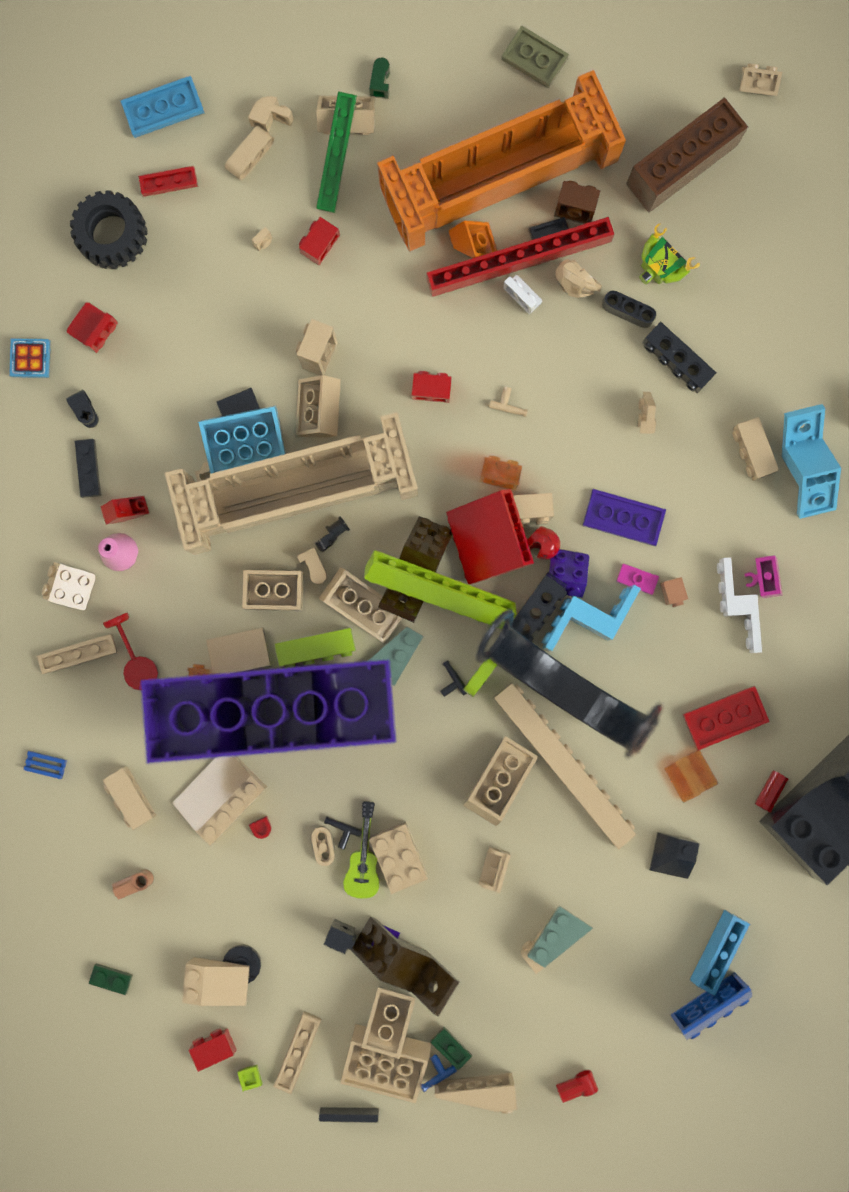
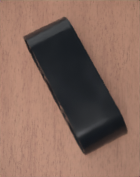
(638, 309)

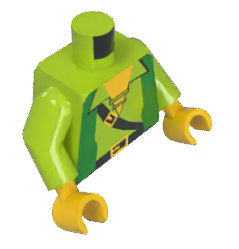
(662, 261)

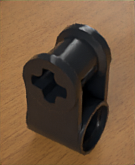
(82, 406)

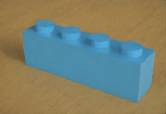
(719, 952)

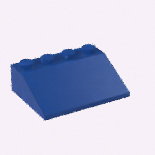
(708, 1008)

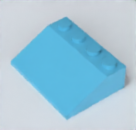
(242, 438)

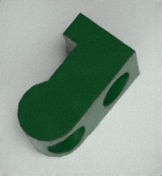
(380, 73)

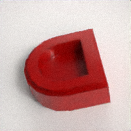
(261, 828)

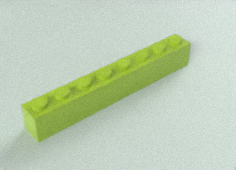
(436, 588)

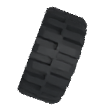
(98, 208)

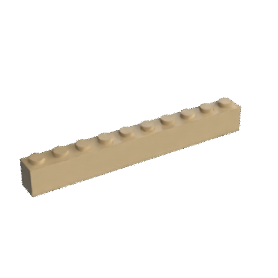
(568, 769)

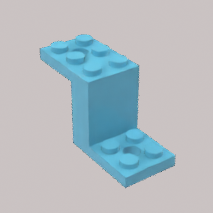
(810, 461)
(591, 617)

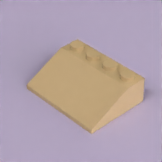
(219, 797)
(384, 1073)

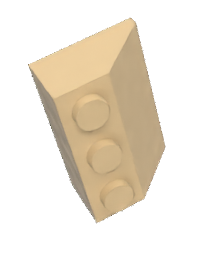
(363, 117)
(317, 407)

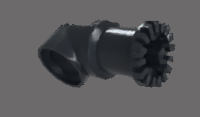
(334, 531)

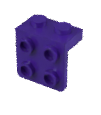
(571, 569)

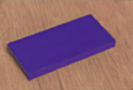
(624, 517)

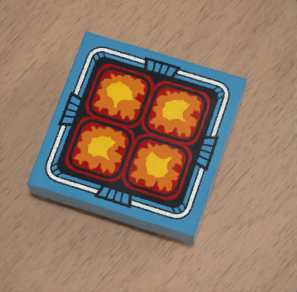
(30, 358)

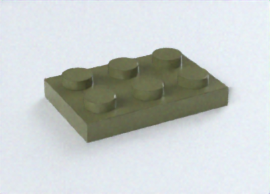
(535, 56)

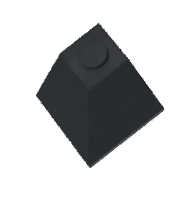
(674, 855)

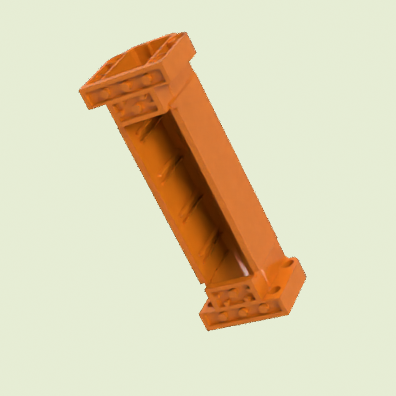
(502, 161)

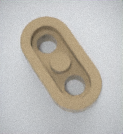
(323, 845)

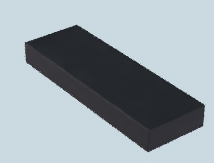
(338, 1114)

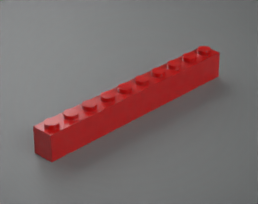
(520, 256)

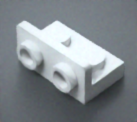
(522, 293)

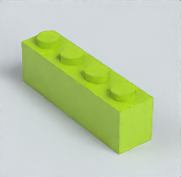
(315, 647)

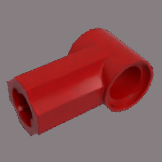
(581, 1085)

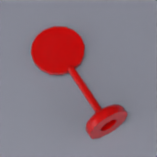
(138, 667)

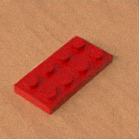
(726, 718)

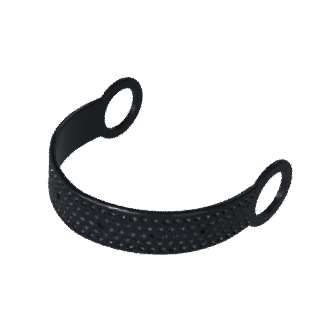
(567, 688)

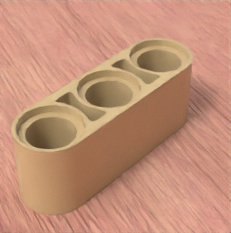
(249, 153)

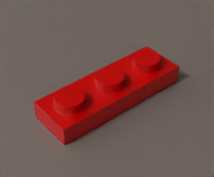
(168, 181)

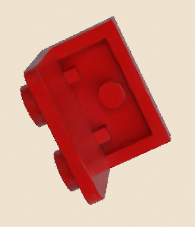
(92, 327)

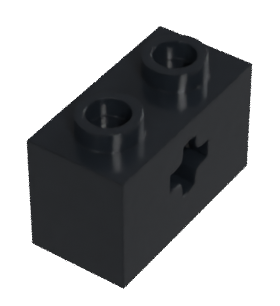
(340, 937)

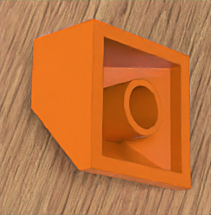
(473, 238)

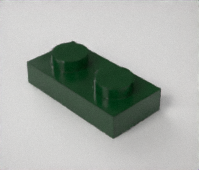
(110, 979)
(451, 1048)

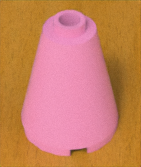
(118, 551)

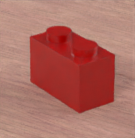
(319, 240)
(431, 387)
(212, 1049)

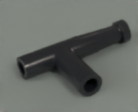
(458, 683)
(347, 831)

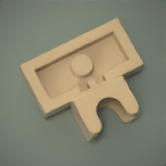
(646, 419)

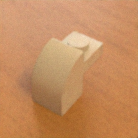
(267, 110)

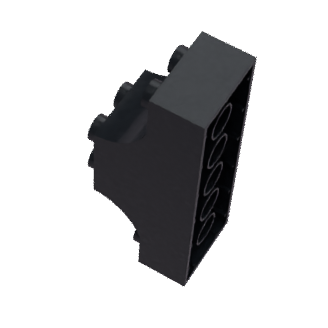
(815, 817)

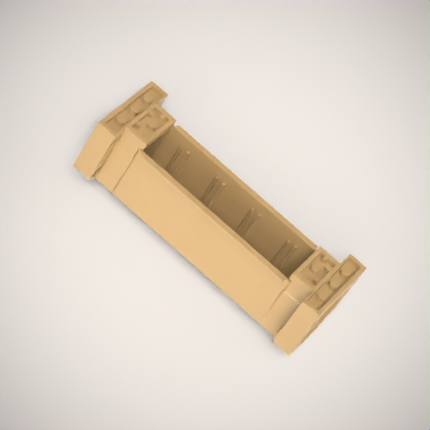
(290, 485)

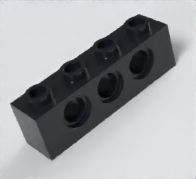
(676, 346)
(551, 585)

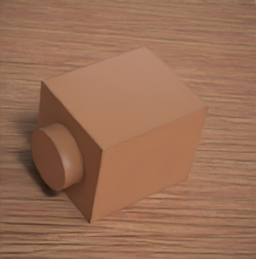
(674, 592)

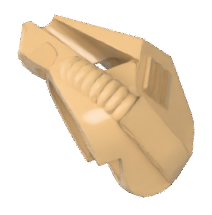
(575, 280)

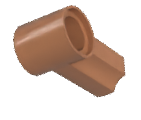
(132, 884)

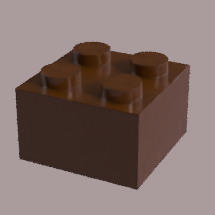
(577, 202)

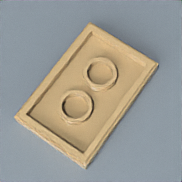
(238, 652)

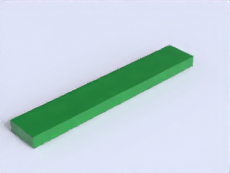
(336, 151)

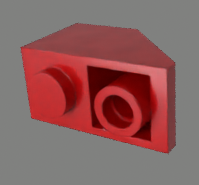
(124, 509)

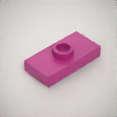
(632, 576)

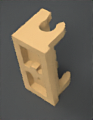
(494, 869)

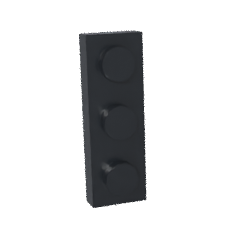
(87, 468)

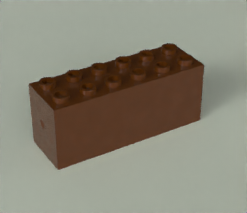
(686, 154)

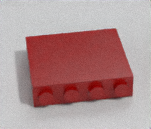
(489, 537)

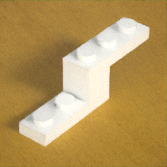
(739, 605)

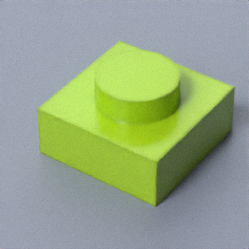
(249, 1077)

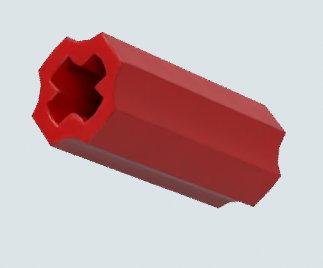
(771, 791)

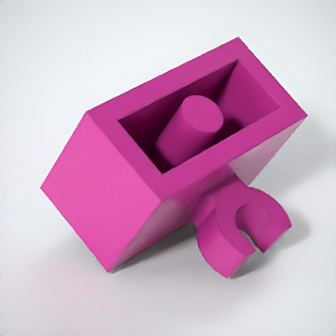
(767, 577)

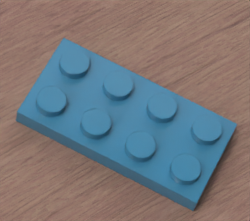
(162, 106)

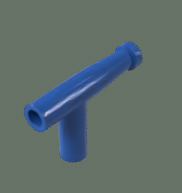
(442, 1073)

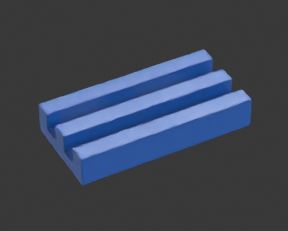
(29, 761)

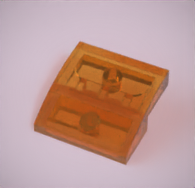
(691, 775)

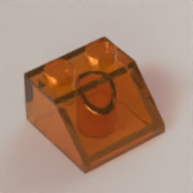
(500, 473)

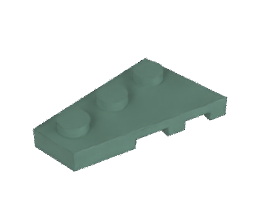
(399, 651)
(558, 935)

